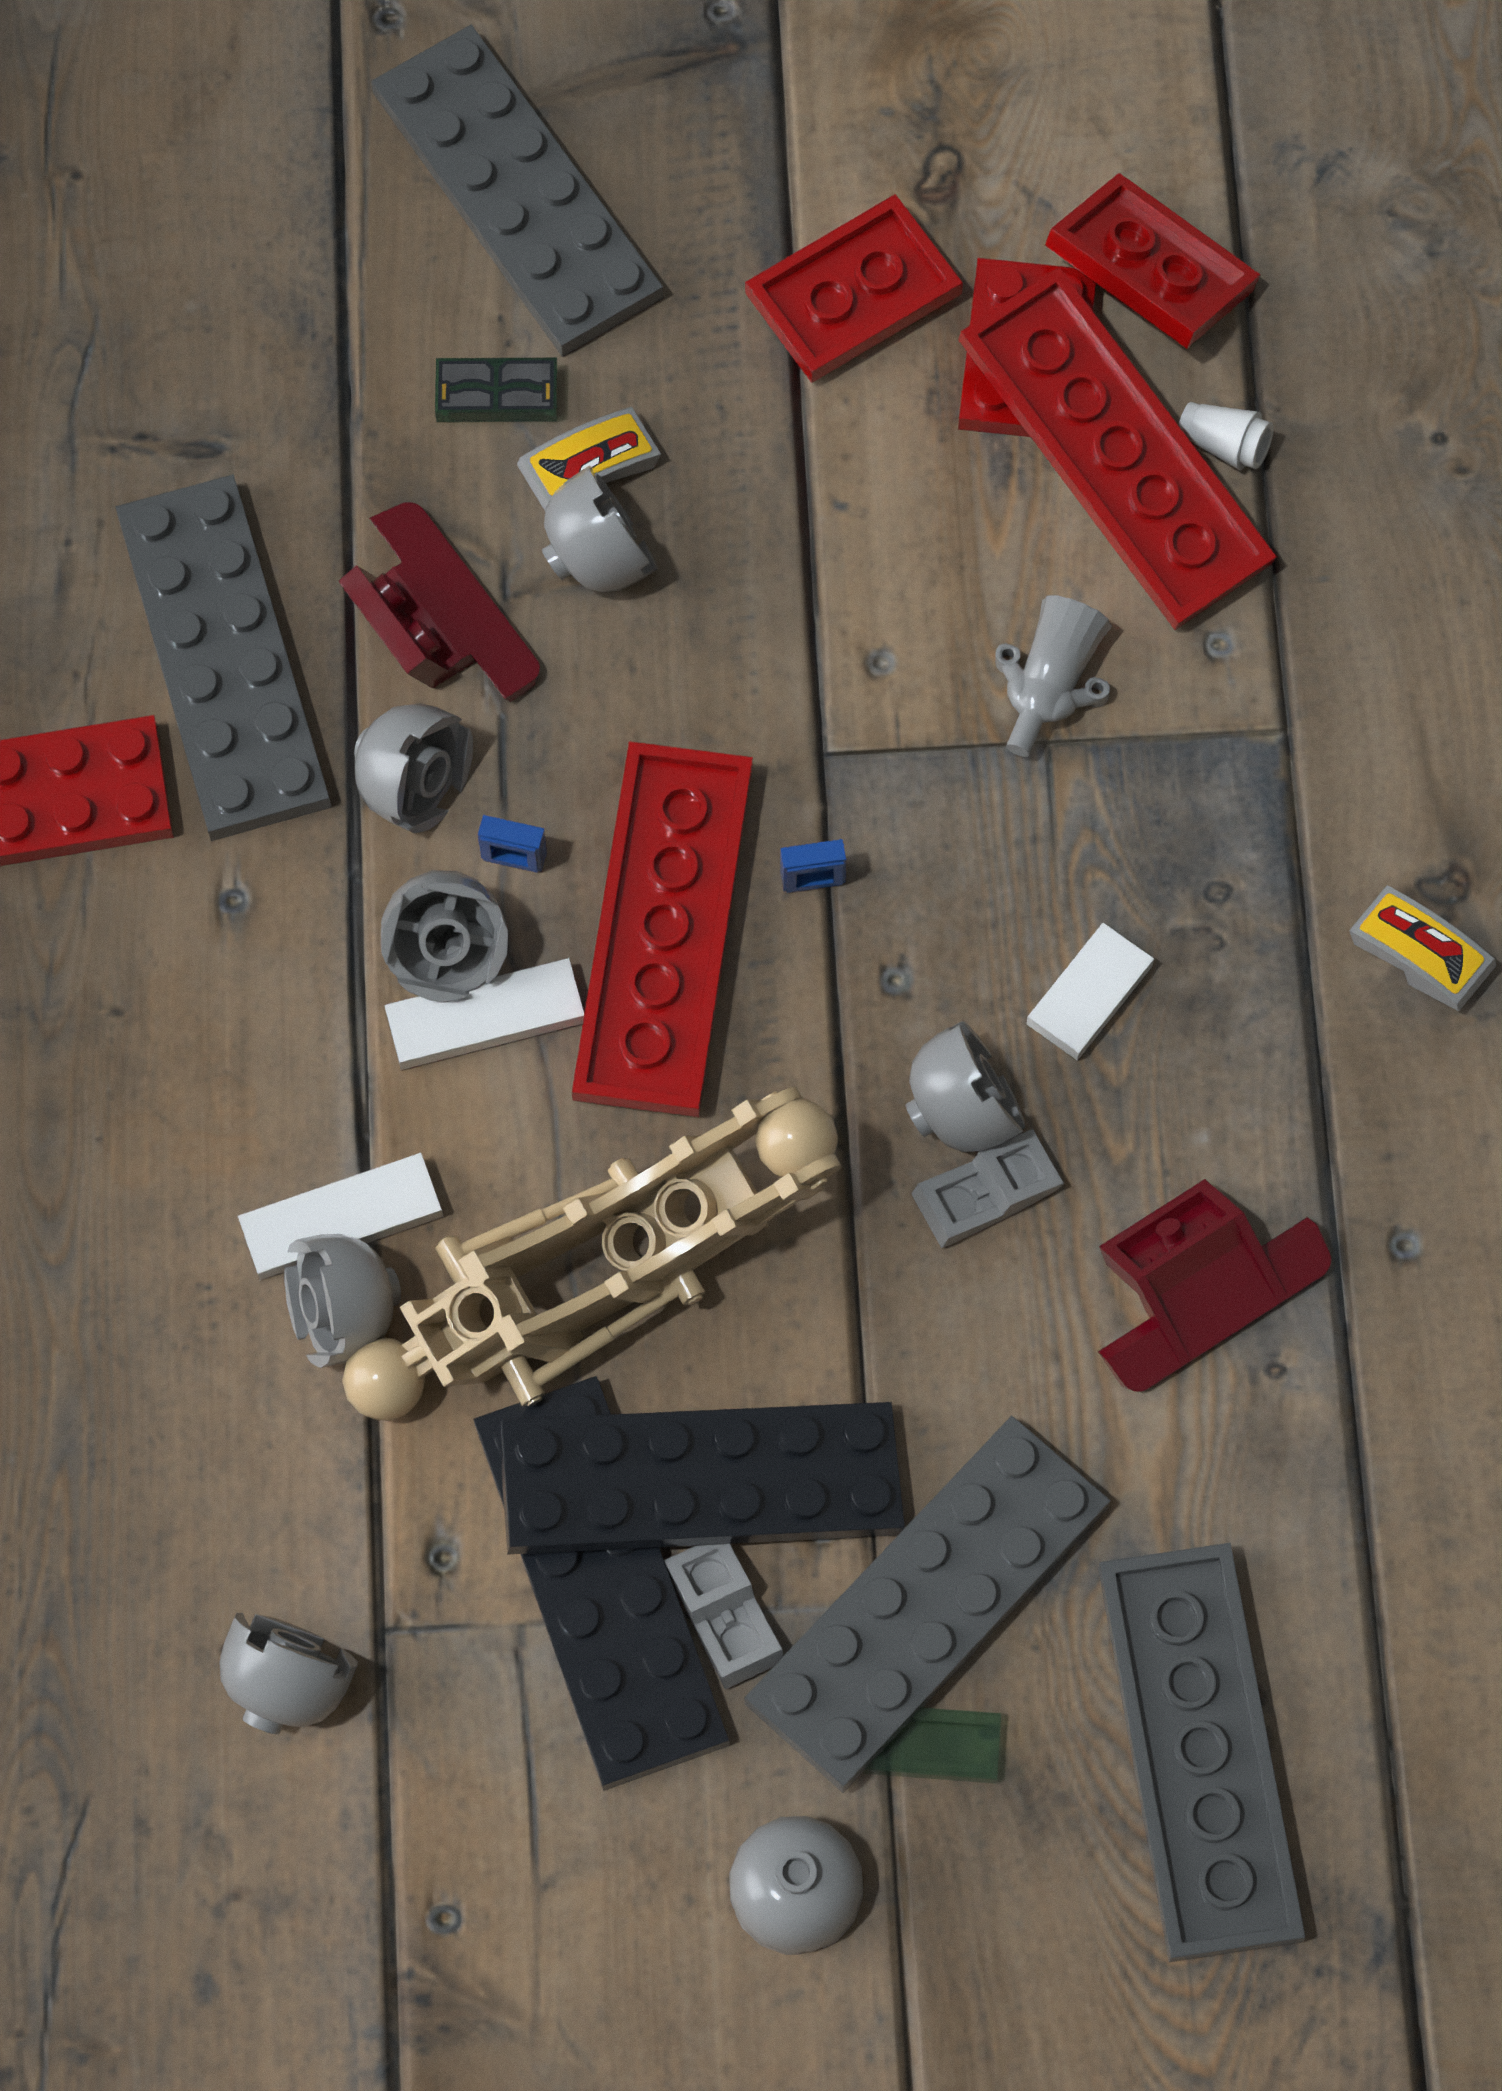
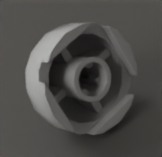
(593, 536)
(410, 762)
(443, 935)
(961, 1093)
(339, 1296)
(282, 1673)
(796, 1885)

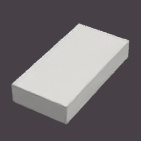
(1090, 991)

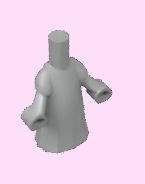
(1059, 653)

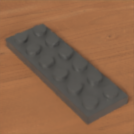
(517, 190)
(223, 658)
(926, 1603)
(1200, 1753)

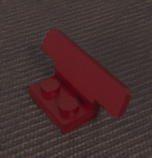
(436, 610)
(1201, 1280)

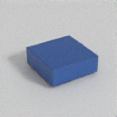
(512, 844)
(813, 866)

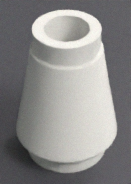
(1228, 433)

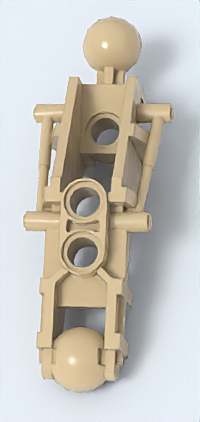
(792, 1140)

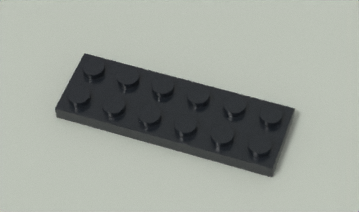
(700, 1477)
(616, 1633)

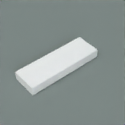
(491, 1015)
(358, 1207)

